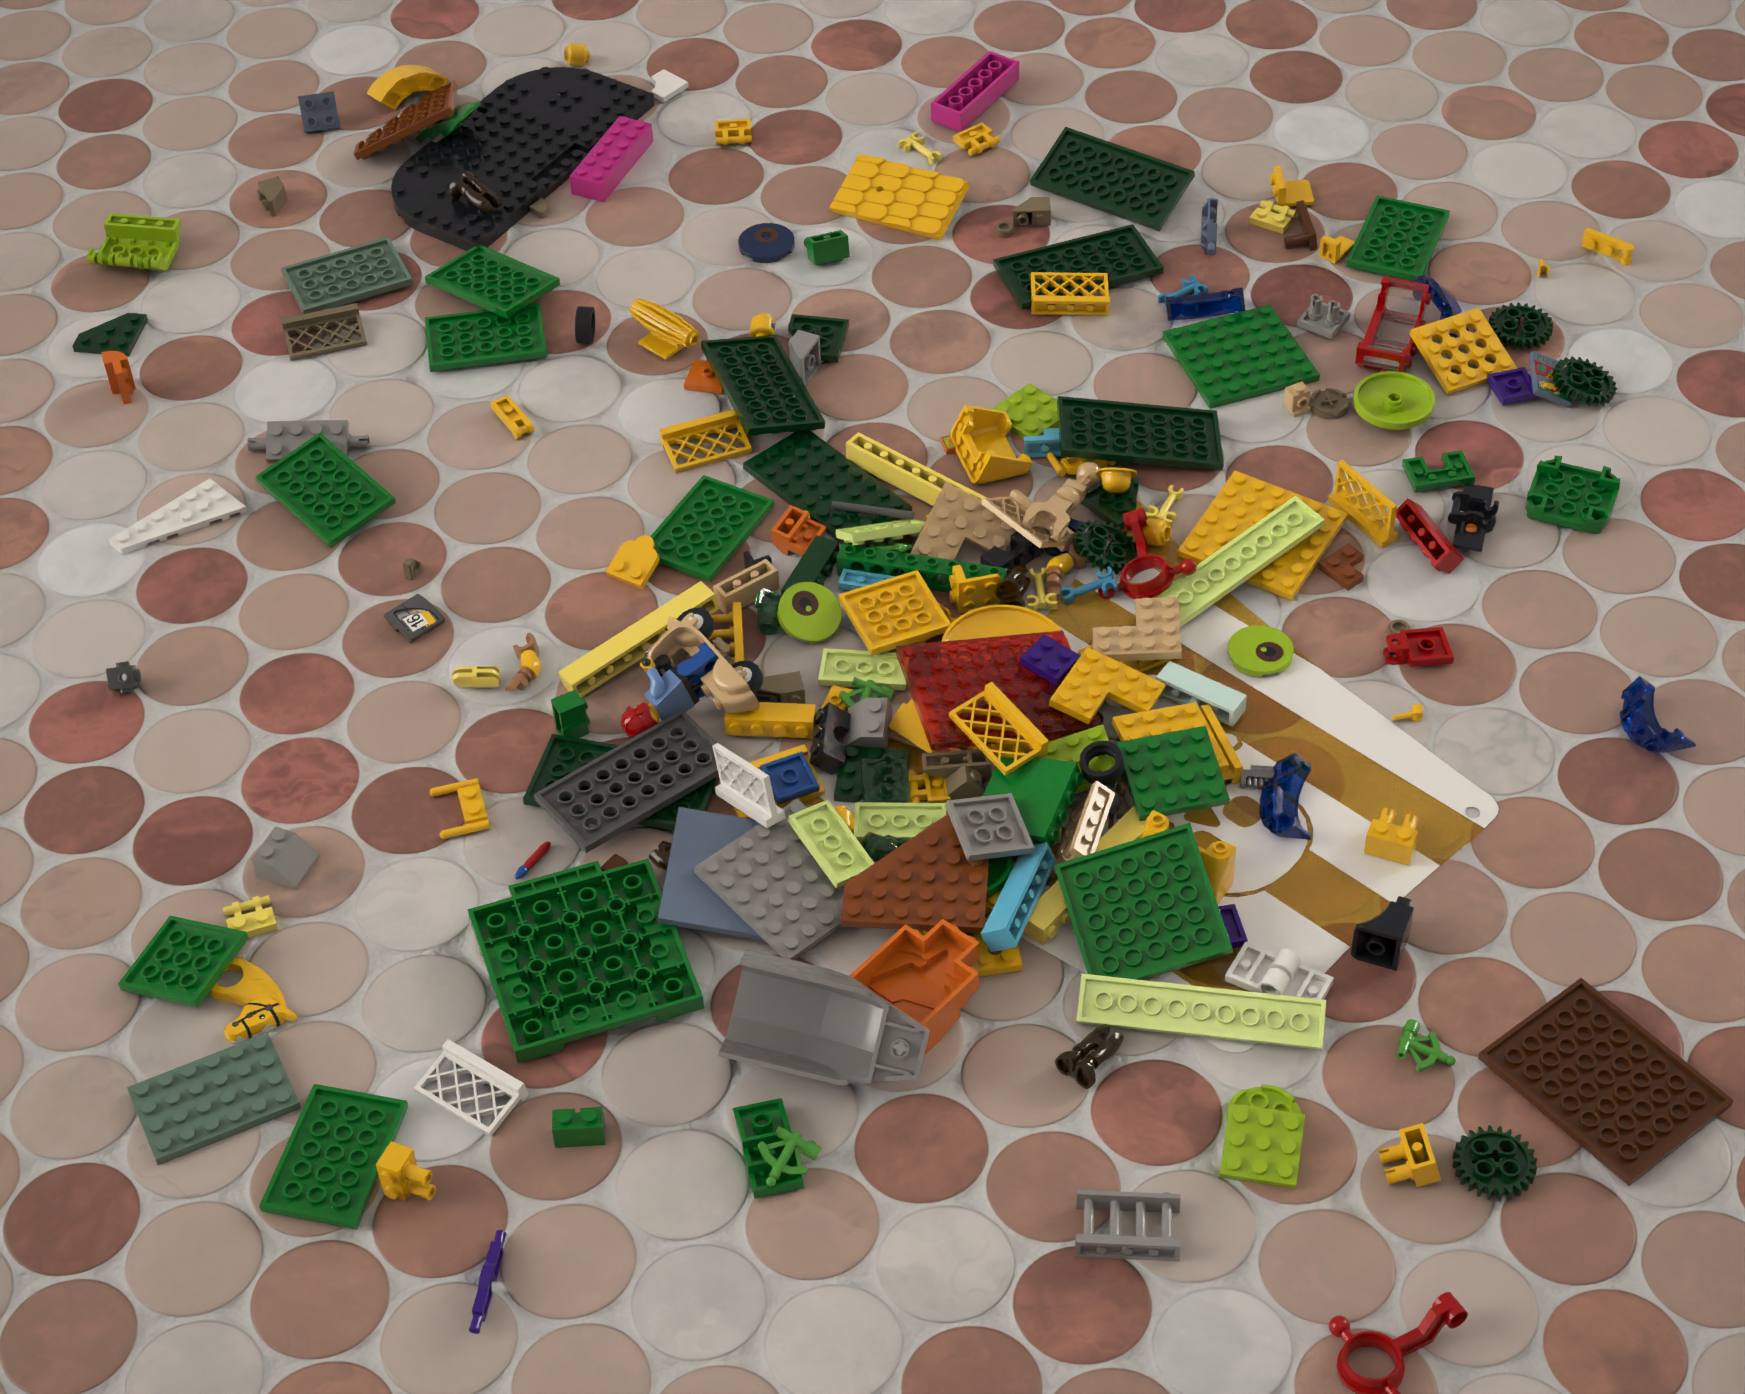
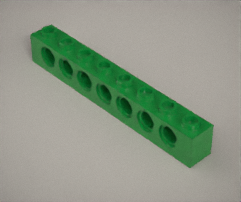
(893, 563)

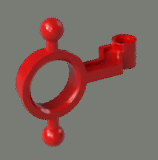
(1134, 522)
(1444, 1311)

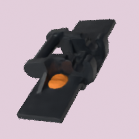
(1476, 519)

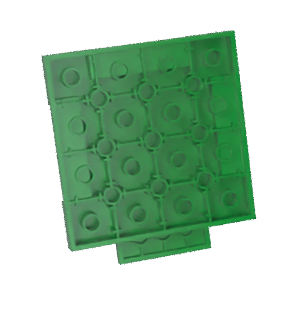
(582, 956)

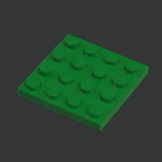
(1173, 772)
(183, 961)

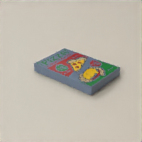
(1541, 376)

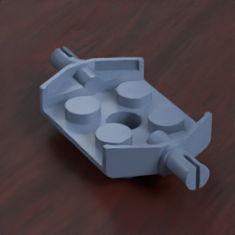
(1209, 226)

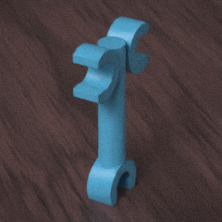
(1188, 287)
(1104, 581)

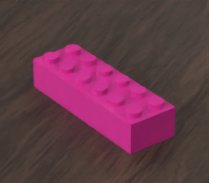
(975, 91)
(611, 159)

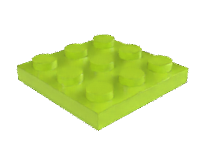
(1030, 411)
(1071, 746)
(1262, 1146)

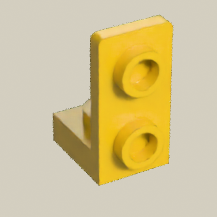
(1334, 249)

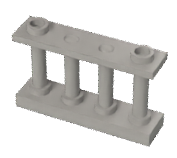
(1128, 1247)

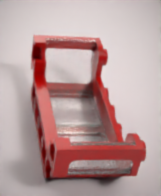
(1387, 339)

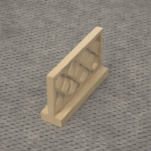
(1012, 511)
(1085, 825)

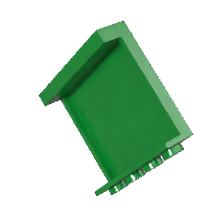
(1041, 792)

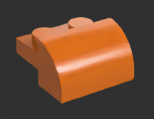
(119, 374)
(795, 531)

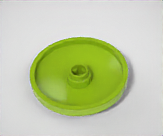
(1394, 400)

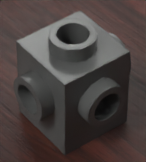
(115, 679)

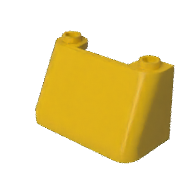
(984, 445)
(1217, 859)

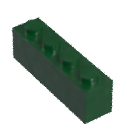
(815, 563)

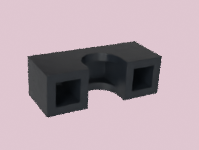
(1021, 552)
(830, 726)

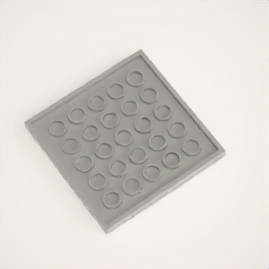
(776, 886)

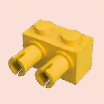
(1390, 840)
(1419, 1156)
(402, 1176)

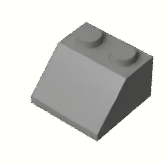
(805, 354)
(869, 723)
(284, 858)

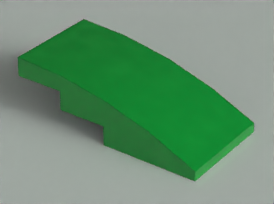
(460, 115)
(758, 1124)

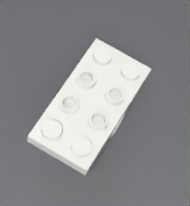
(1276, 974)

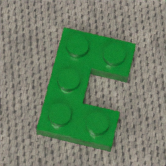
(1455, 473)

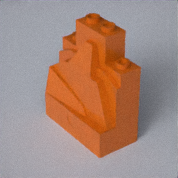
(925, 975)

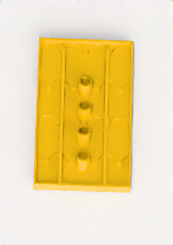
(900, 196)

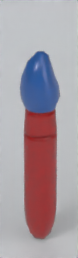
(532, 860)

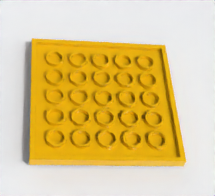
(1243, 504)

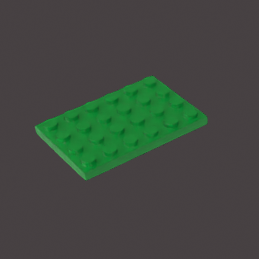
(1398, 238)
(492, 281)
(484, 338)
(325, 490)
(708, 527)
(333, 1156)

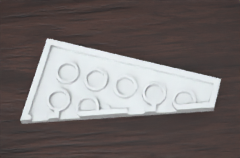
(183, 515)

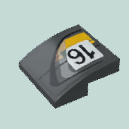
(414, 618)

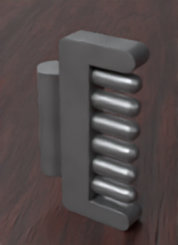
(1256, 773)

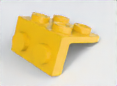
(1290, 191)
(972, 592)

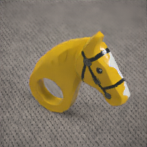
(261, 999)

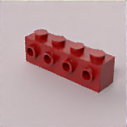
(1428, 536)

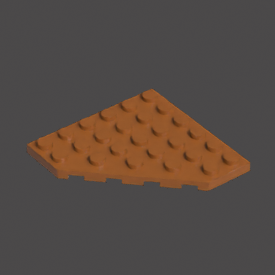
(429, 109)
(920, 886)

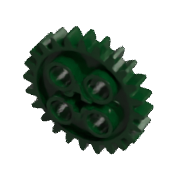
(1535, 328)
(1584, 381)
(1092, 541)
(1498, 1157)

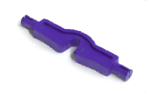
(488, 1275)

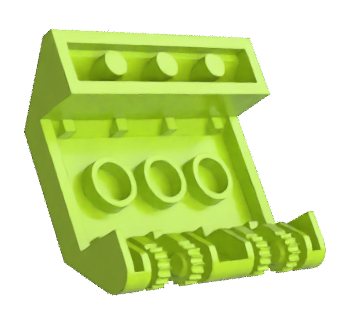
(138, 242)

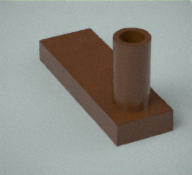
(1309, 234)

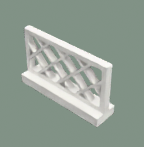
(746, 787)
(478, 1069)

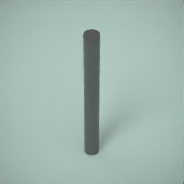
(872, 510)

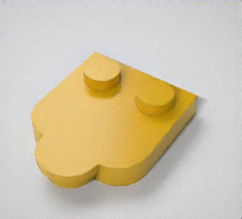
(634, 562)

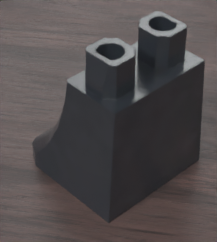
(1385, 936)

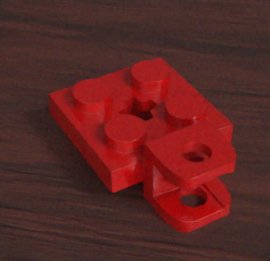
(1411, 648)

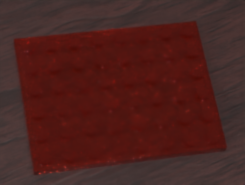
(957, 670)

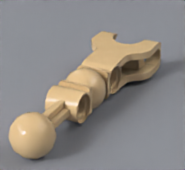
(1056, 511)

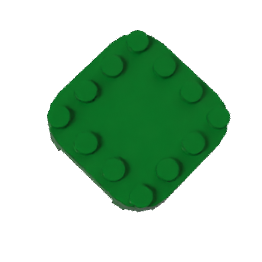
(1572, 495)

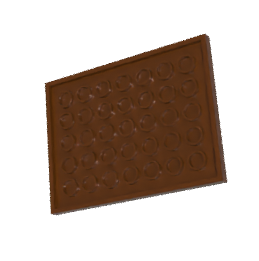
(1605, 1081)

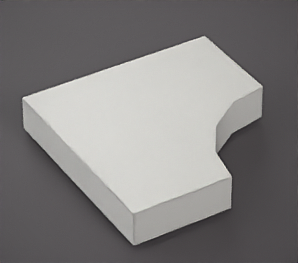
(667, 85)

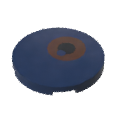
(766, 242)

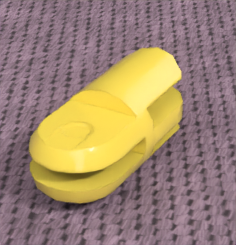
(476, 676)

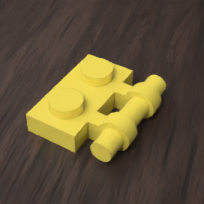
(1272, 221)
(255, 922)

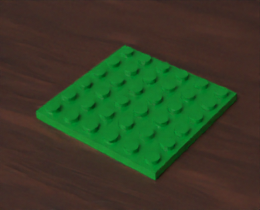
(1240, 356)
(1144, 906)

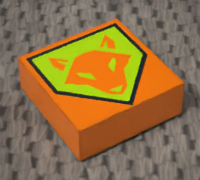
(948, 444)

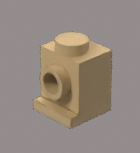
(1297, 399)

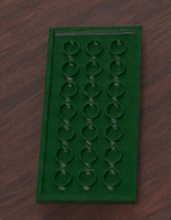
(1112, 178)
(1117, 252)
(762, 385)
(1139, 433)
(814, 474)
(568, 754)

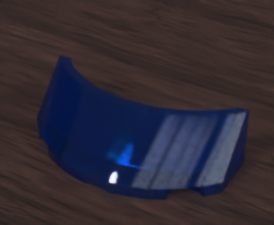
(1441, 298)
(1204, 305)
(1641, 723)
(1281, 798)

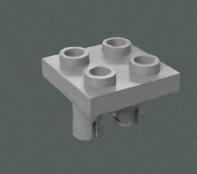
(1323, 317)

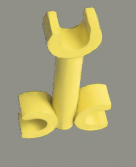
(916, 143)
(1164, 512)
(1041, 601)

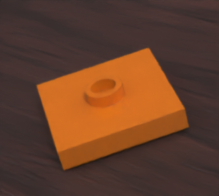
(702, 378)

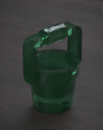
(767, 612)
(879, 846)

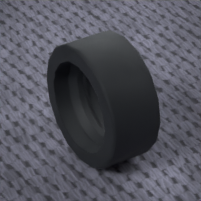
(585, 324)
(1102, 748)

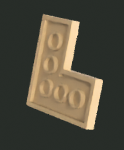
(960, 518)
(1153, 638)

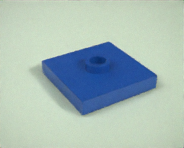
(790, 777)

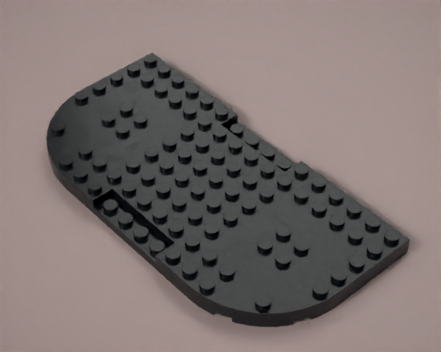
(518, 145)

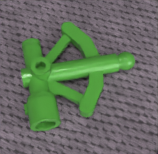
(891, 545)
(867, 689)
(1411, 1044)
(792, 1144)

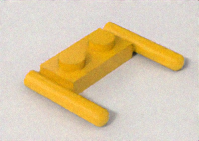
(1070, 464)
(471, 805)

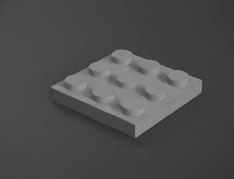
(989, 827)

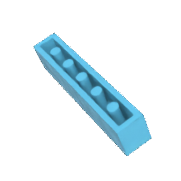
(1018, 898)

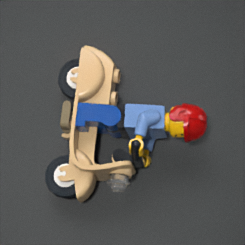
(704, 674)

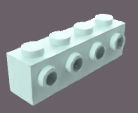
(1190, 687)

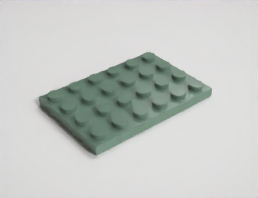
(347, 276)
(213, 1098)

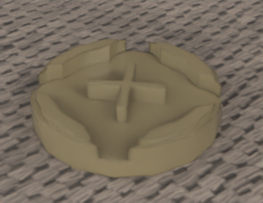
(1329, 403)

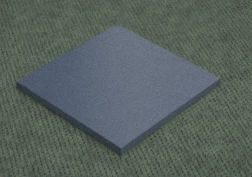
(685, 896)

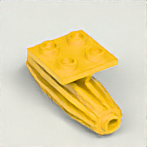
(668, 330)

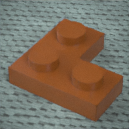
(1340, 566)

